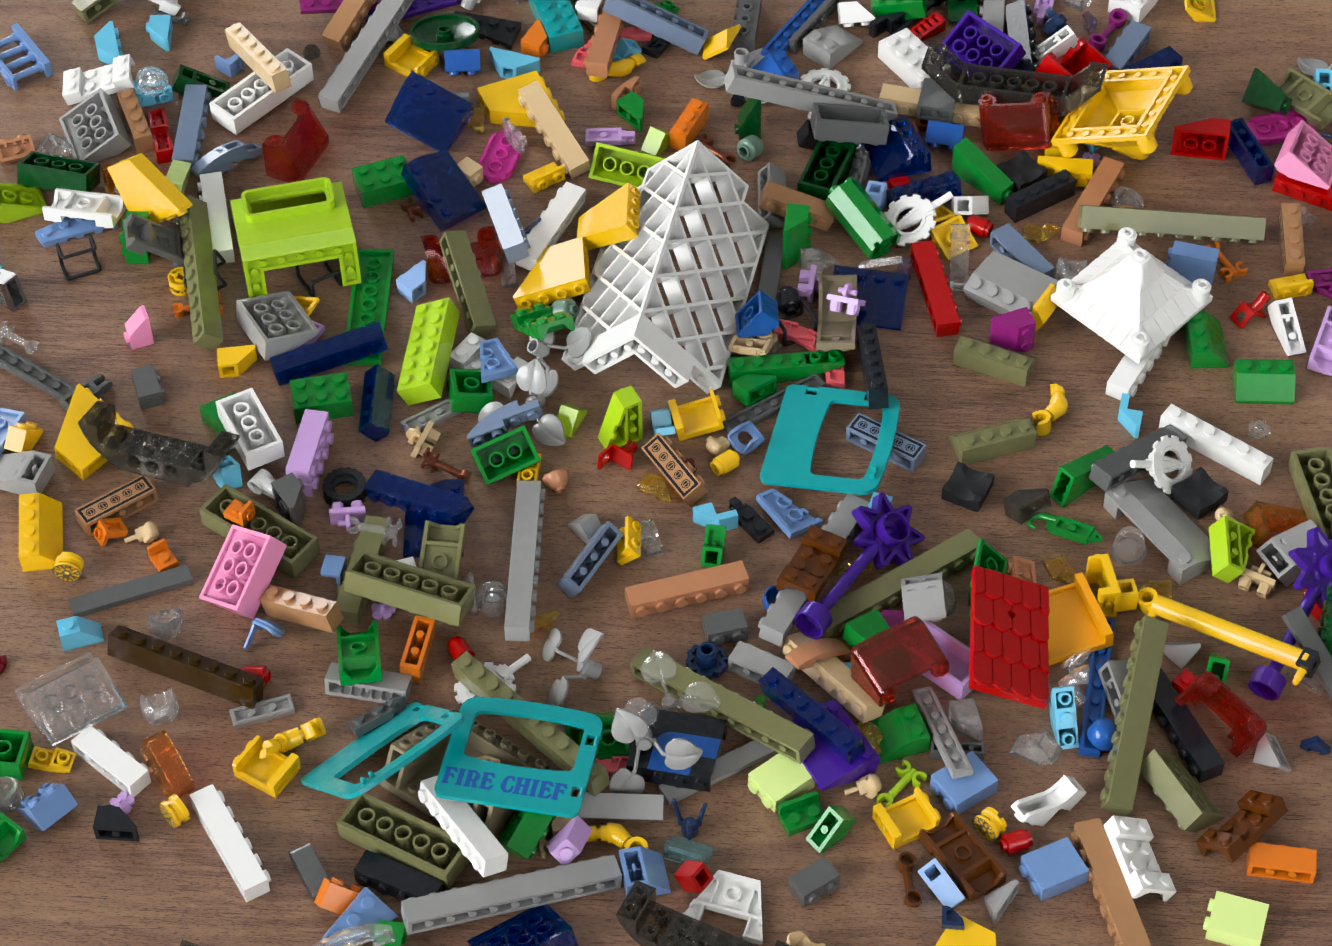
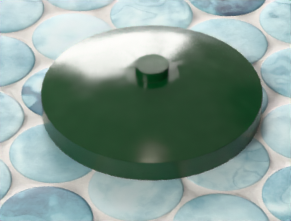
(444, 32)

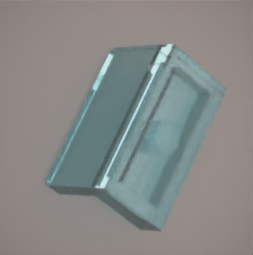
(682, 849)

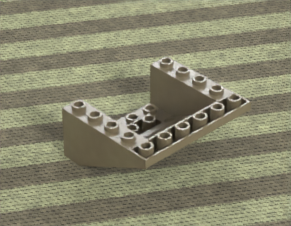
(481, 742)

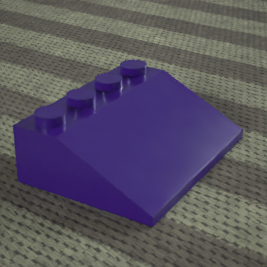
(983, 44)
(829, 768)

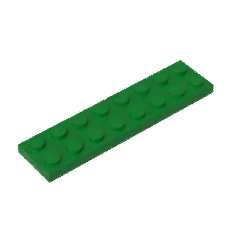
(371, 297)

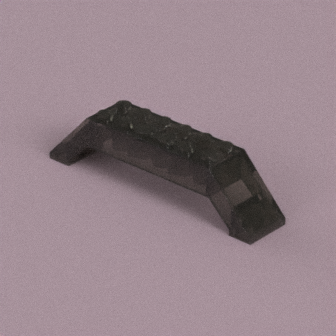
(969, 81)

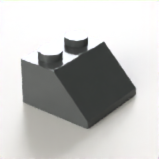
(289, 498)

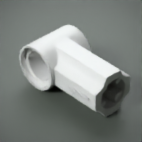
(261, 483)

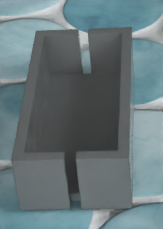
(849, 124)

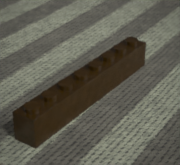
(185, 666)

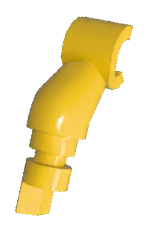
(622, 67)
(1056, 408)
(293, 737)
(616, 834)

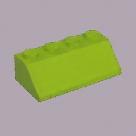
(620, 165)

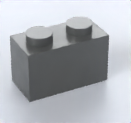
(147, 386)
(725, 626)
(814, 882)

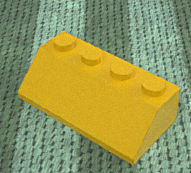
(39, 531)

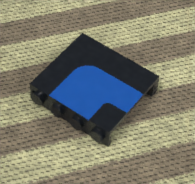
(700, 730)

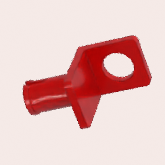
(1251, 309)
(621, 456)

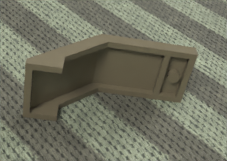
(835, 329)

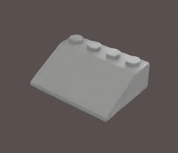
(95, 128)
(1006, 284)
(275, 323)

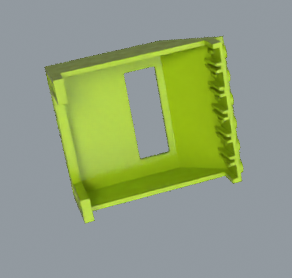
(292, 228)

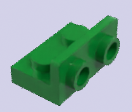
(800, 813)

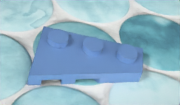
(495, 361)

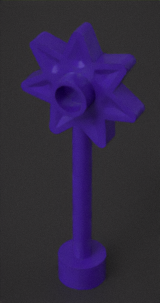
(884, 537)
(1314, 576)

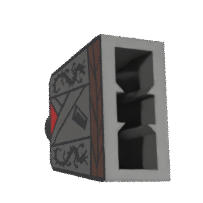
(10, 290)

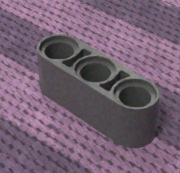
(308, 868)

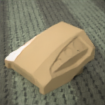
(753, 345)

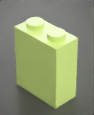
(779, 781)
(1235, 920)

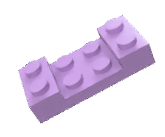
(1321, 355)

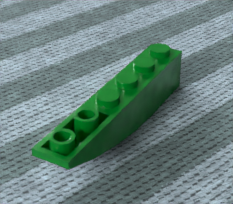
(785, 366)

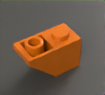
(335, 895)

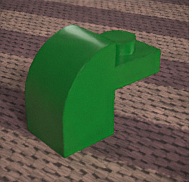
(713, 546)

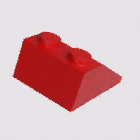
(1202, 139)

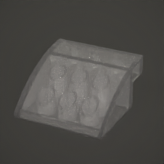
(70, 698)

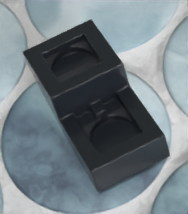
(886, 23)
(655, 47)

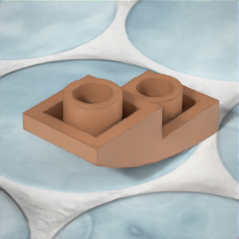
(630, 85)

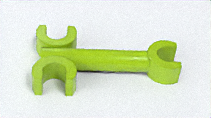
(907, 775)

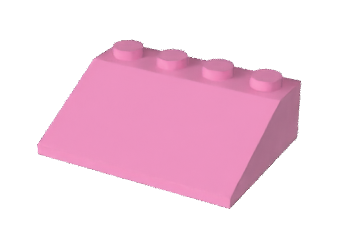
(1306, 157)
(243, 571)

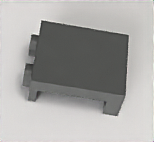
(935, 103)

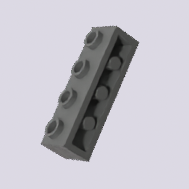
(748, 17)

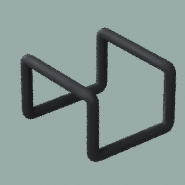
(92, 249)
(215, 265)
(332, 273)
(802, 303)

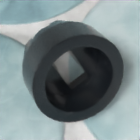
(737, 100)

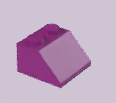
(1013, 330)

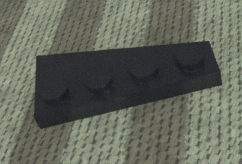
(496, 29)

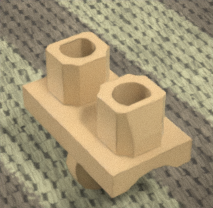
(428, 434)
(1258, 577)

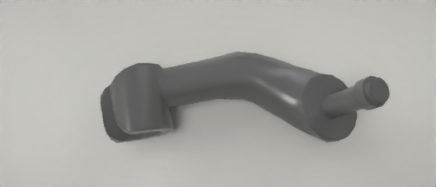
(182, 20)

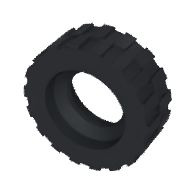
(342, 476)

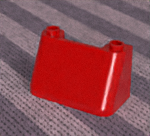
(1073, 60)

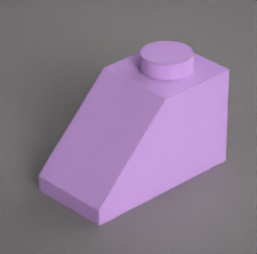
(569, 841)

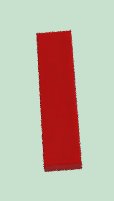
(160, 135)

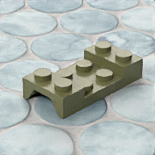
(1308, 98)
(443, 548)

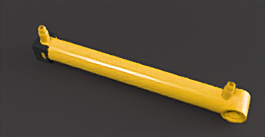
(1303, 660)

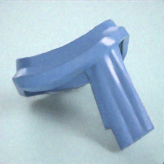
(749, 427)
(274, 628)

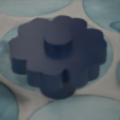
(1054, 23)
(707, 660)

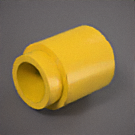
(725, 462)

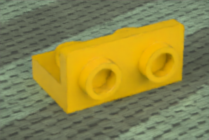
(544, 177)
(1291, 286)
(630, 543)

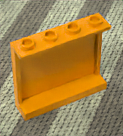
(1076, 621)

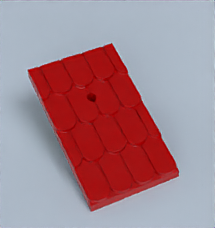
(1009, 637)

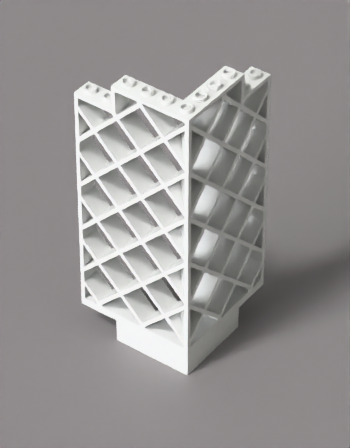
(628, 273)

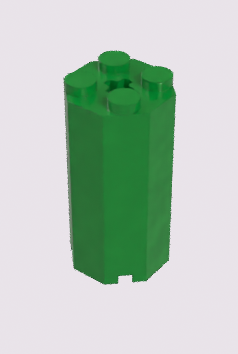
(862, 218)

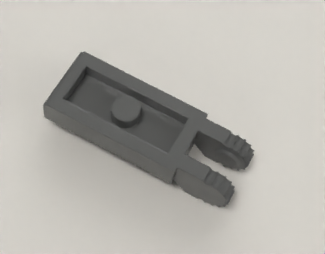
(96, 386)

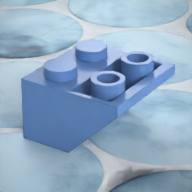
(47, 805)
(645, 866)

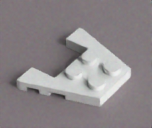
(734, 897)

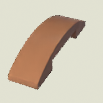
(808, 653)

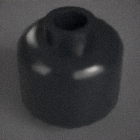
(788, 300)

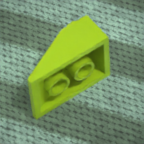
(19, 202)

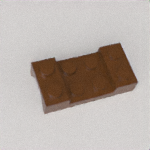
(813, 562)
(1255, 817)
(964, 857)

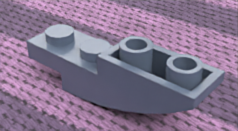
(222, 157)
(502, 418)

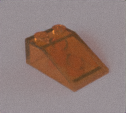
(1271, 520)

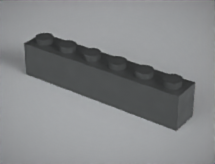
(1116, 467)

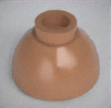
(556, 480)

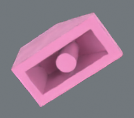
(138, 329)

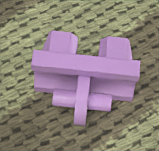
(809, 277)
(837, 301)
(340, 515)

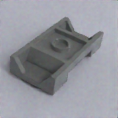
(150, 236)

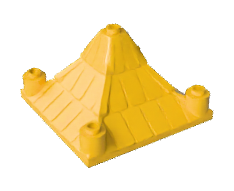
(1124, 111)

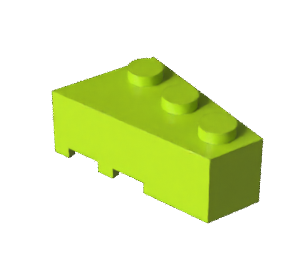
(622, 419)
(1229, 548)

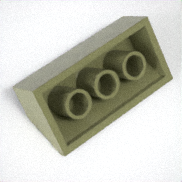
(994, 360)
(993, 440)
(1179, 791)

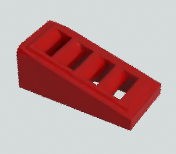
(935, 20)

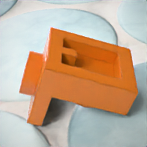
(240, 512)
(109, 529)
(161, 556)

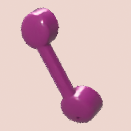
(1116, 20)

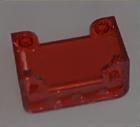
(1018, 124)
(295, 154)
(486, 251)
(895, 658)
(1245, 722)

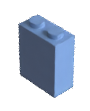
(1193, 261)
(966, 791)
(1053, 869)

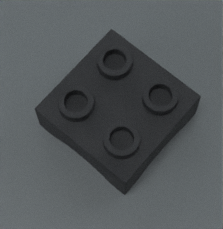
(1022, 170)
(967, 487)
(1199, 493)

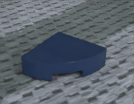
(1315, 744)
(951, 919)

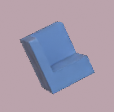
(229, 66)
(334, 567)

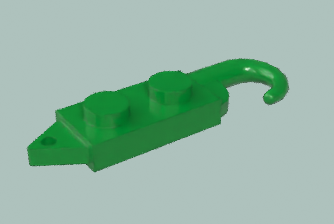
(1068, 528)

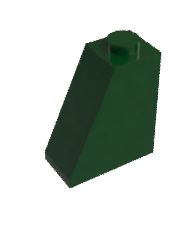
(1266, 95)

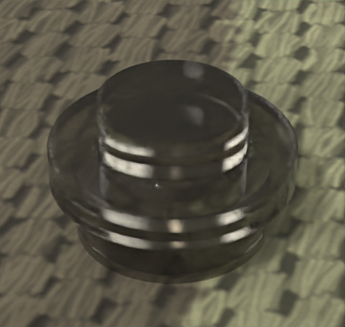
(311, 52)

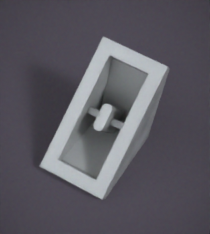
(585, 526)

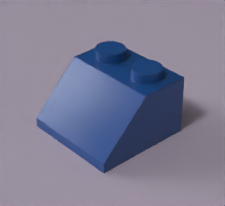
(462, 61)
(779, 64)
(944, 134)
(757, 316)

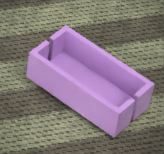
(311, 449)
(958, 655)

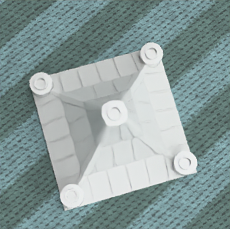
(1131, 297)

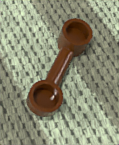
(905, 866)

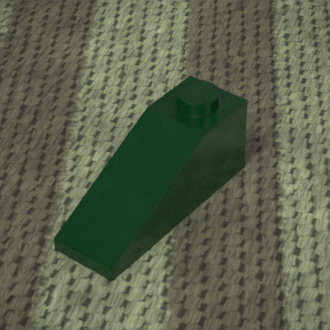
(187, 75)
(749, 119)

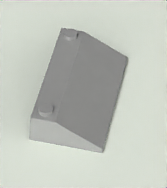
(1163, 525)

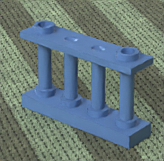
(34, 55)

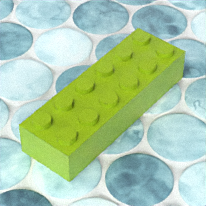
(428, 351)

